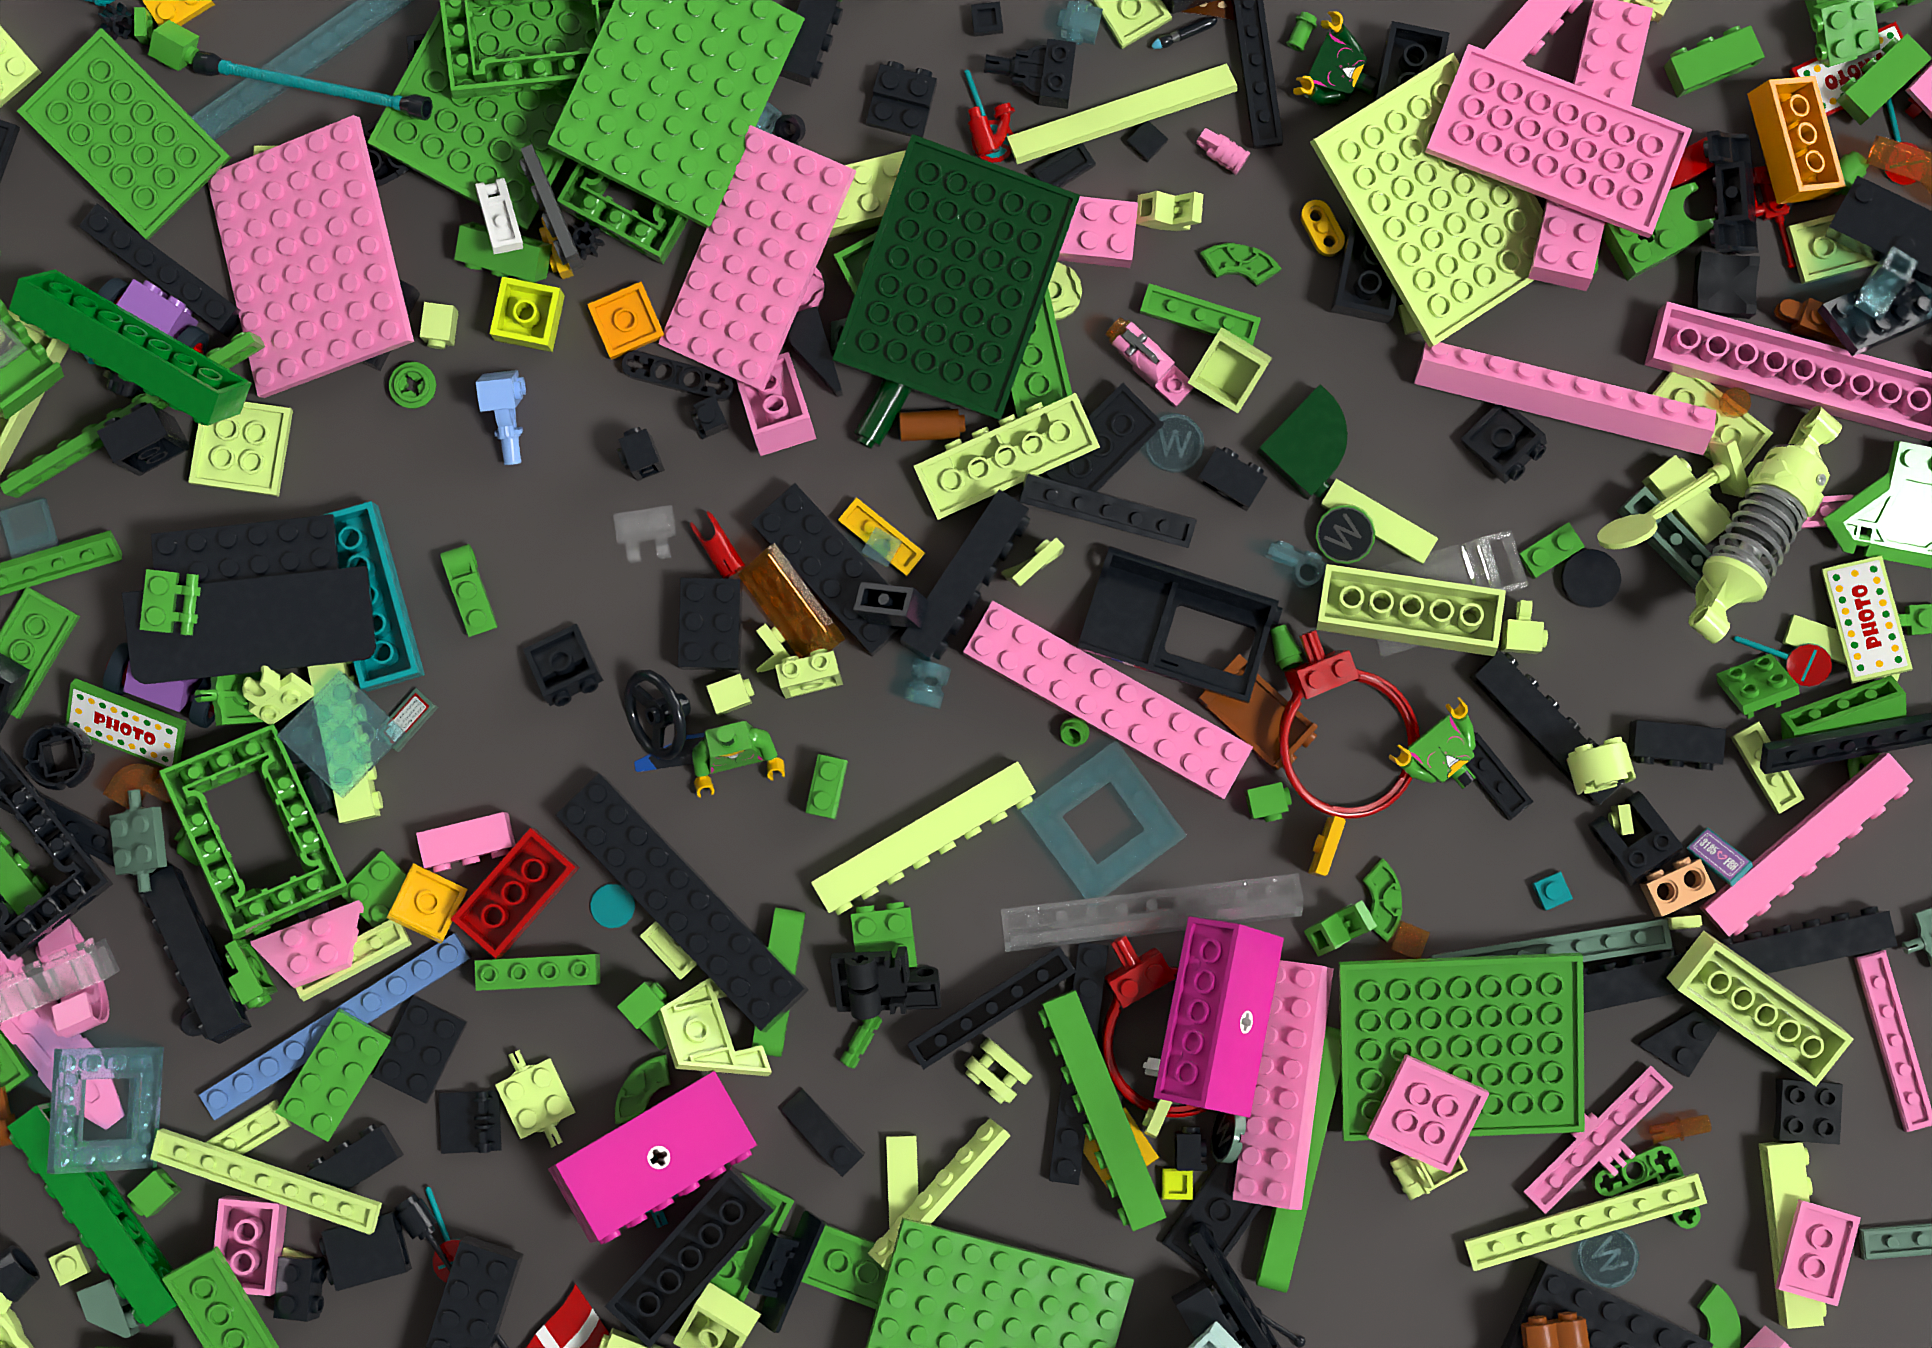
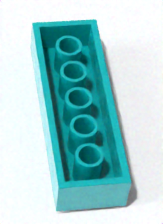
(365, 543)

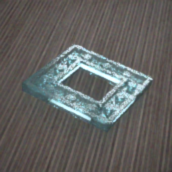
(1117, 768)
(70, 1071)

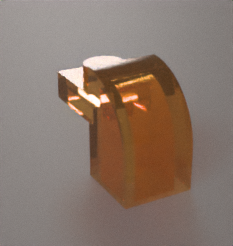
(134, 778)

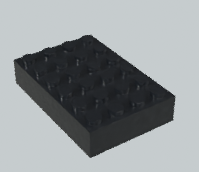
(1608, 1318)

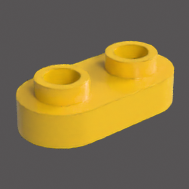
(1324, 228)

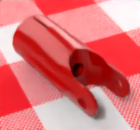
(720, 550)

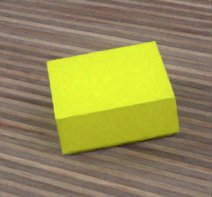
(1177, 1184)

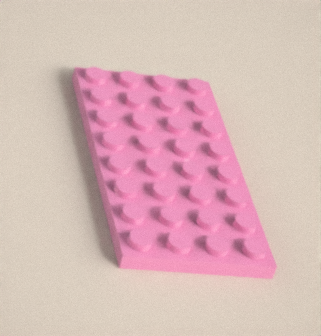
(1559, 141)
(757, 258)

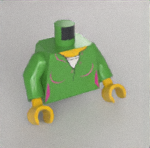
(731, 748)
(1442, 750)

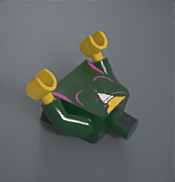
(1336, 67)

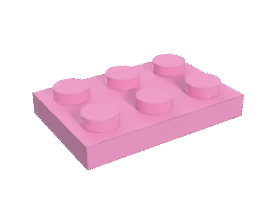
(1817, 1252)

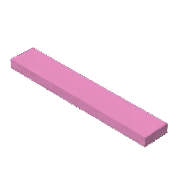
(1894, 1040)

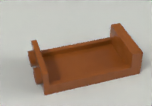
(1260, 718)

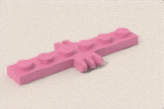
(1600, 1141)

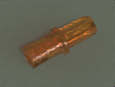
(1680, 1128)

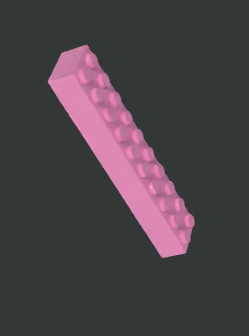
(1609, 66)
(1792, 370)
(1107, 700)

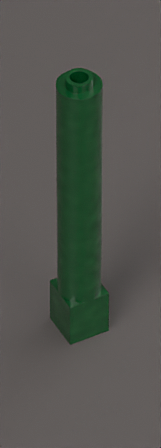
(881, 413)

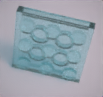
(341, 734)

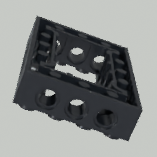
(63, 901)

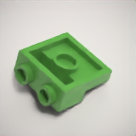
(1844, 30)
(884, 930)
(252, 982)

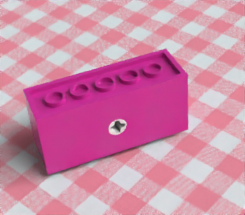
(1218, 1017)
(614, 1179)

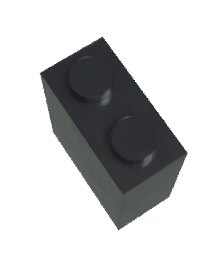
(365, 1258)

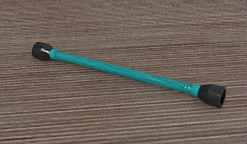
(412, 105)

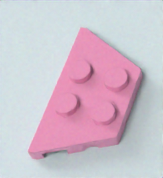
(313, 946)

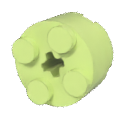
(1600, 766)

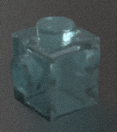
(1080, 22)

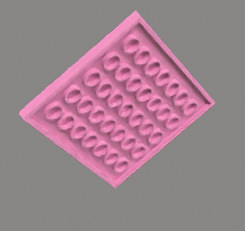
(310, 256)

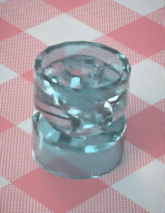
(926, 694)

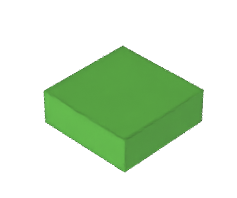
(143, 25)

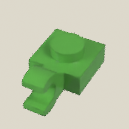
(1917, 619)

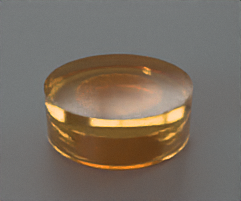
(1735, 402)

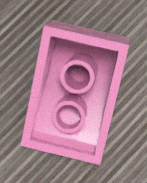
(779, 412)

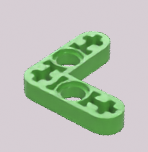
(1649, 1171)

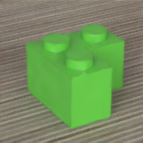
(642, 1010)

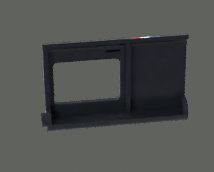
(1136, 610)

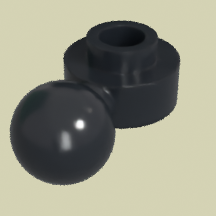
(782, 128)

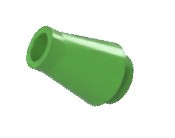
(1285, 648)

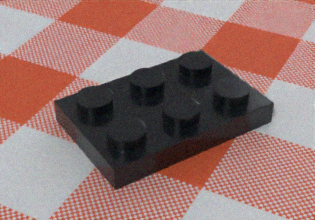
(420, 1049)

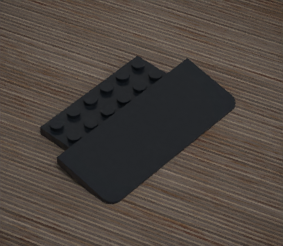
(263, 601)

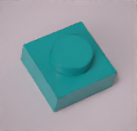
(1552, 891)

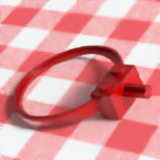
(1323, 674)
(1128, 984)

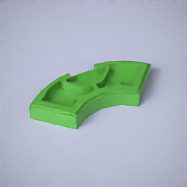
(1241, 261)
(1385, 899)
(640, 1087)
(1721, 1318)

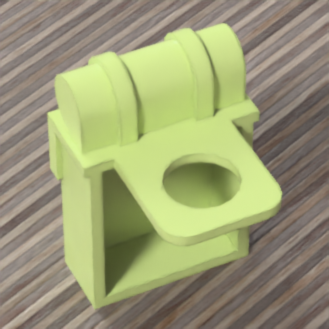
(1421, 1178)

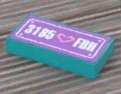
(1720, 857)

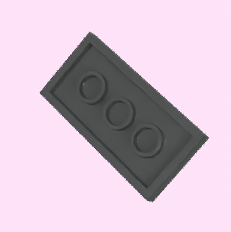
(546, 200)

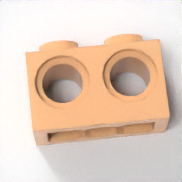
(1679, 893)

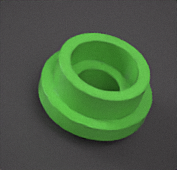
(1069, 736)

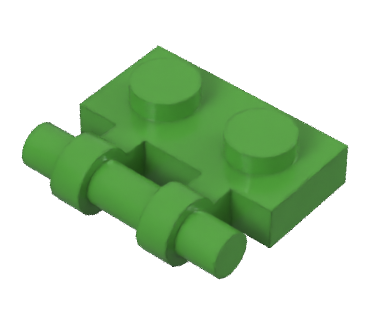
(160, 602)

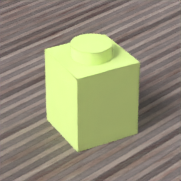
(438, 325)
(730, 694)

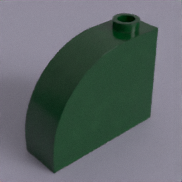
(1309, 444)

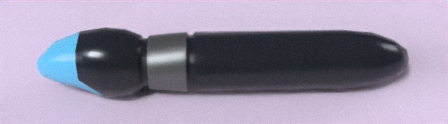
(1188, 31)

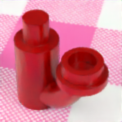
(980, 129)

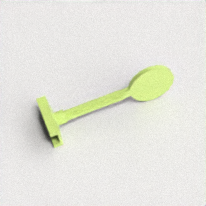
(1727, 472)

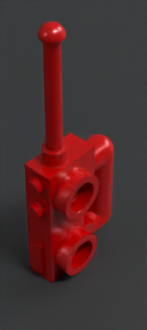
(1770, 208)

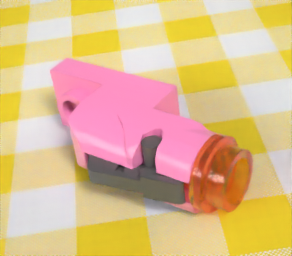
(1149, 361)

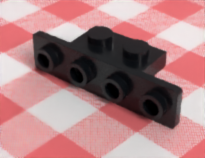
(783, 1269)

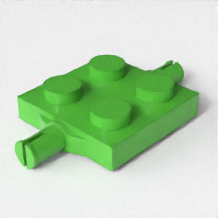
(228, 699)

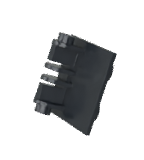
(470, 1122)

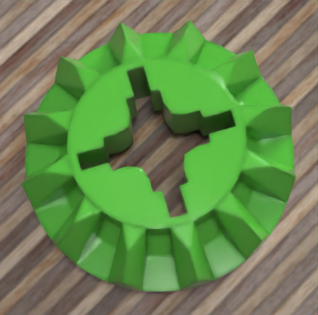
(399, 382)

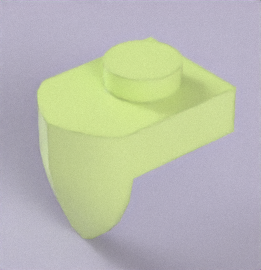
(773, 640)

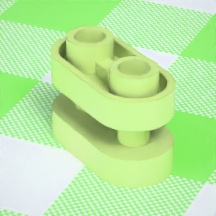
(1000, 1089)

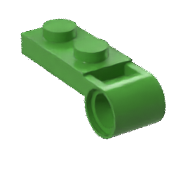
(468, 590)

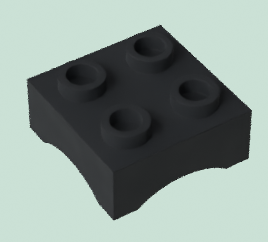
(1726, 284)
(1808, 1111)

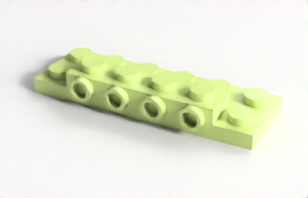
(1004, 455)

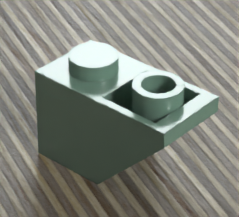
(107, 1309)

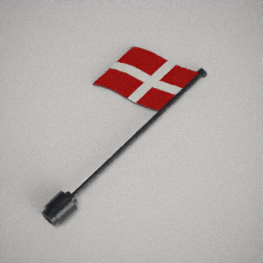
(570, 1327)

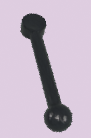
(1299, 1341)

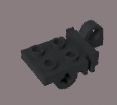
(877, 982)

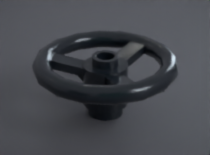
(659, 713)

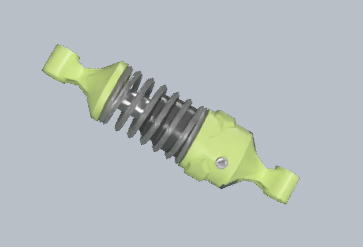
(1777, 503)

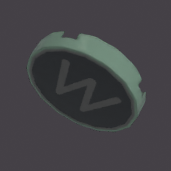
(1226, 1136)

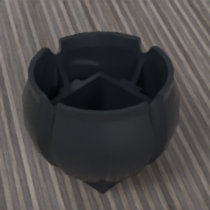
(41, 761)

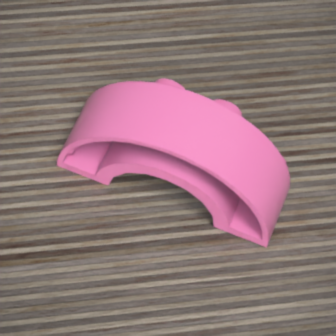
(84, 1007)

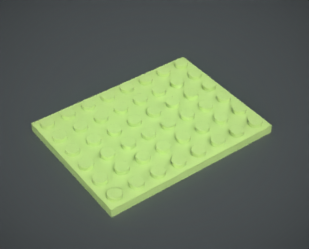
(1438, 229)

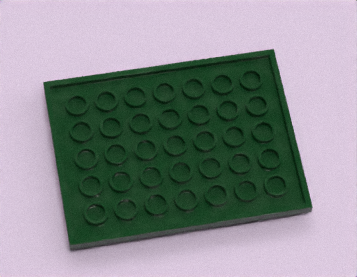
(956, 277)

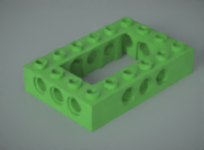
(505, 75)
(585, 200)
(226, 763)

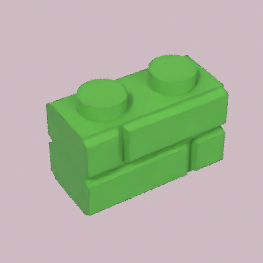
(826, 786)

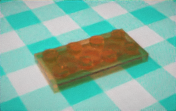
(790, 603)

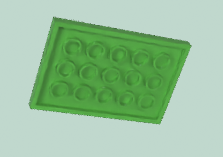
(124, 134)

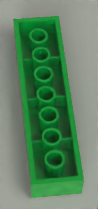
(129, 347)
(103, 1222)

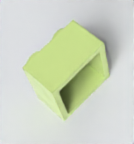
(1229, 370)

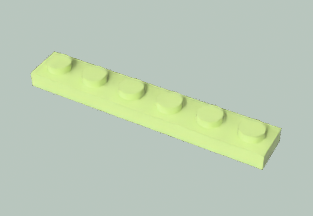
(945, 1186)

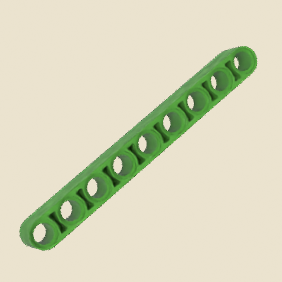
(1287, 1224)

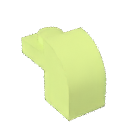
(1168, 211)

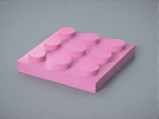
(1427, 1113)

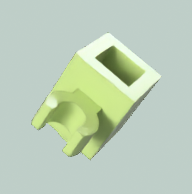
(1523, 634)

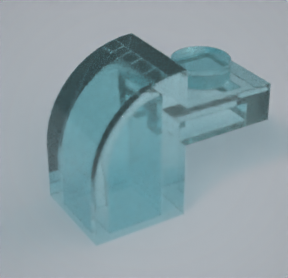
(1885, 282)

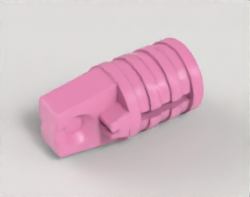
(1223, 150)

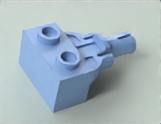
(502, 394)

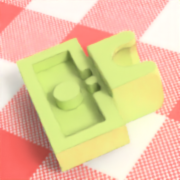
(275, 698)

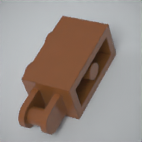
(1807, 321)

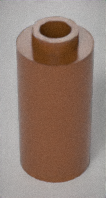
(931, 425)

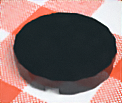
(1591, 578)

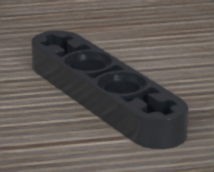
(679, 371)

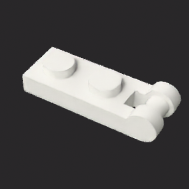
(499, 216)

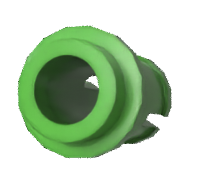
(1305, 24)

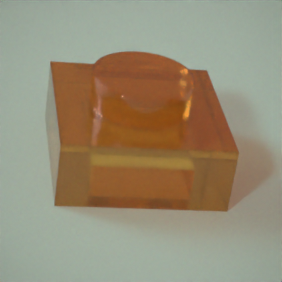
(1410, 940)

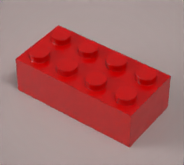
(515, 893)

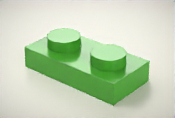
(1551, 550)

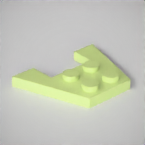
(701, 1038)

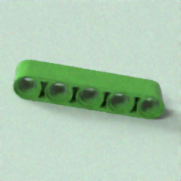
(785, 944)

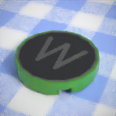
(1345, 534)

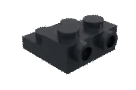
(901, 99)
(1505, 442)
(563, 666)

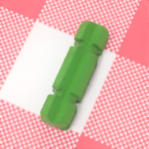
(860, 1041)

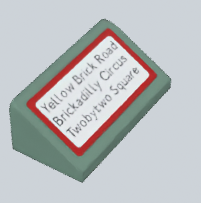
(412, 715)

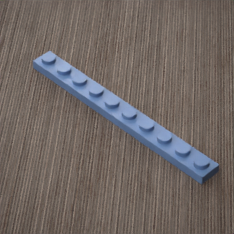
(365, 1006)

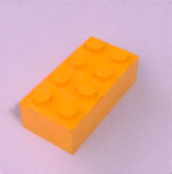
(1796, 139)

